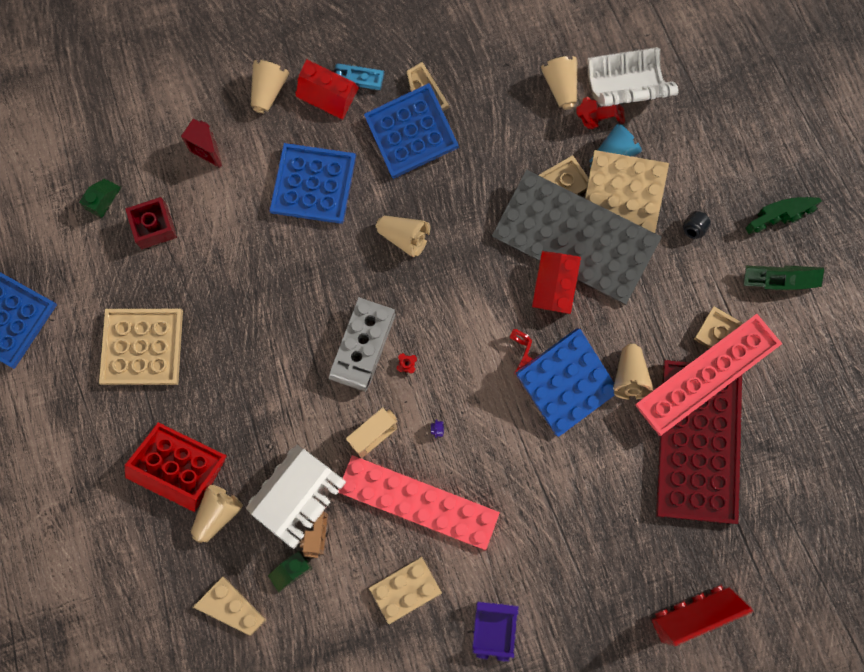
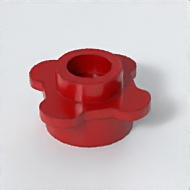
(406, 368)

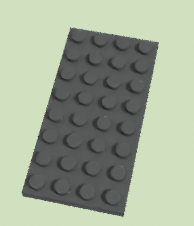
(559, 221)

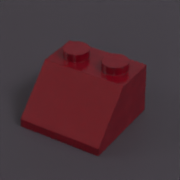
(201, 142)

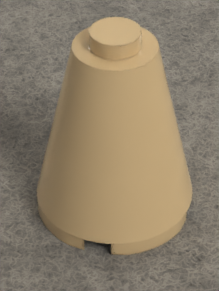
(562, 80)
(266, 84)
(404, 233)
(632, 374)
(214, 513)

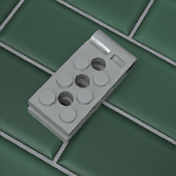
(361, 373)

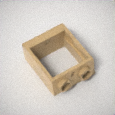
(372, 432)

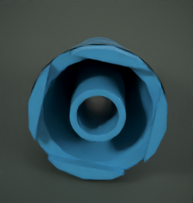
(620, 142)

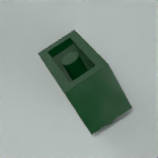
(99, 197)
(289, 571)

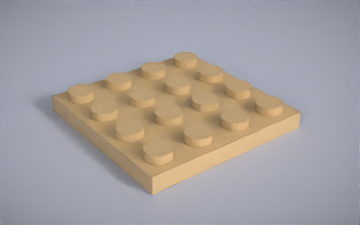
(628, 186)
(141, 347)

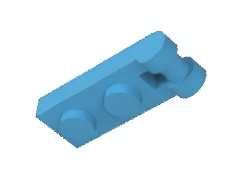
(361, 76)

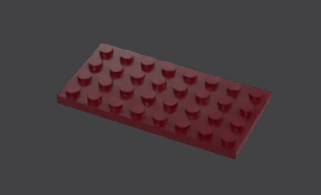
(702, 458)

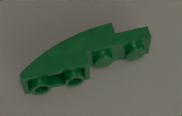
(784, 211)
(783, 277)

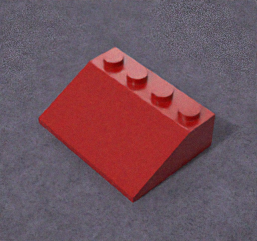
(174, 466)
(699, 615)

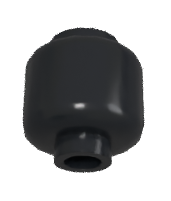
(696, 225)

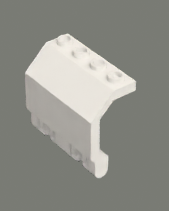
(628, 77)
(292, 493)

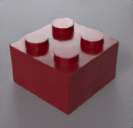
(151, 223)

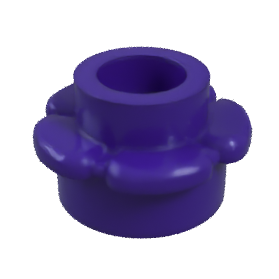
(437, 428)

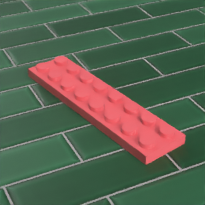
(708, 374)
(419, 502)

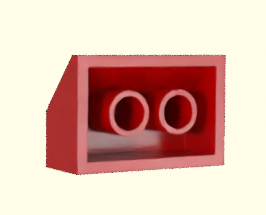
(325, 89)
(556, 282)

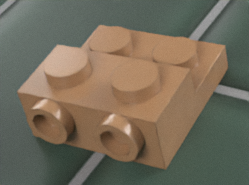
(314, 541)

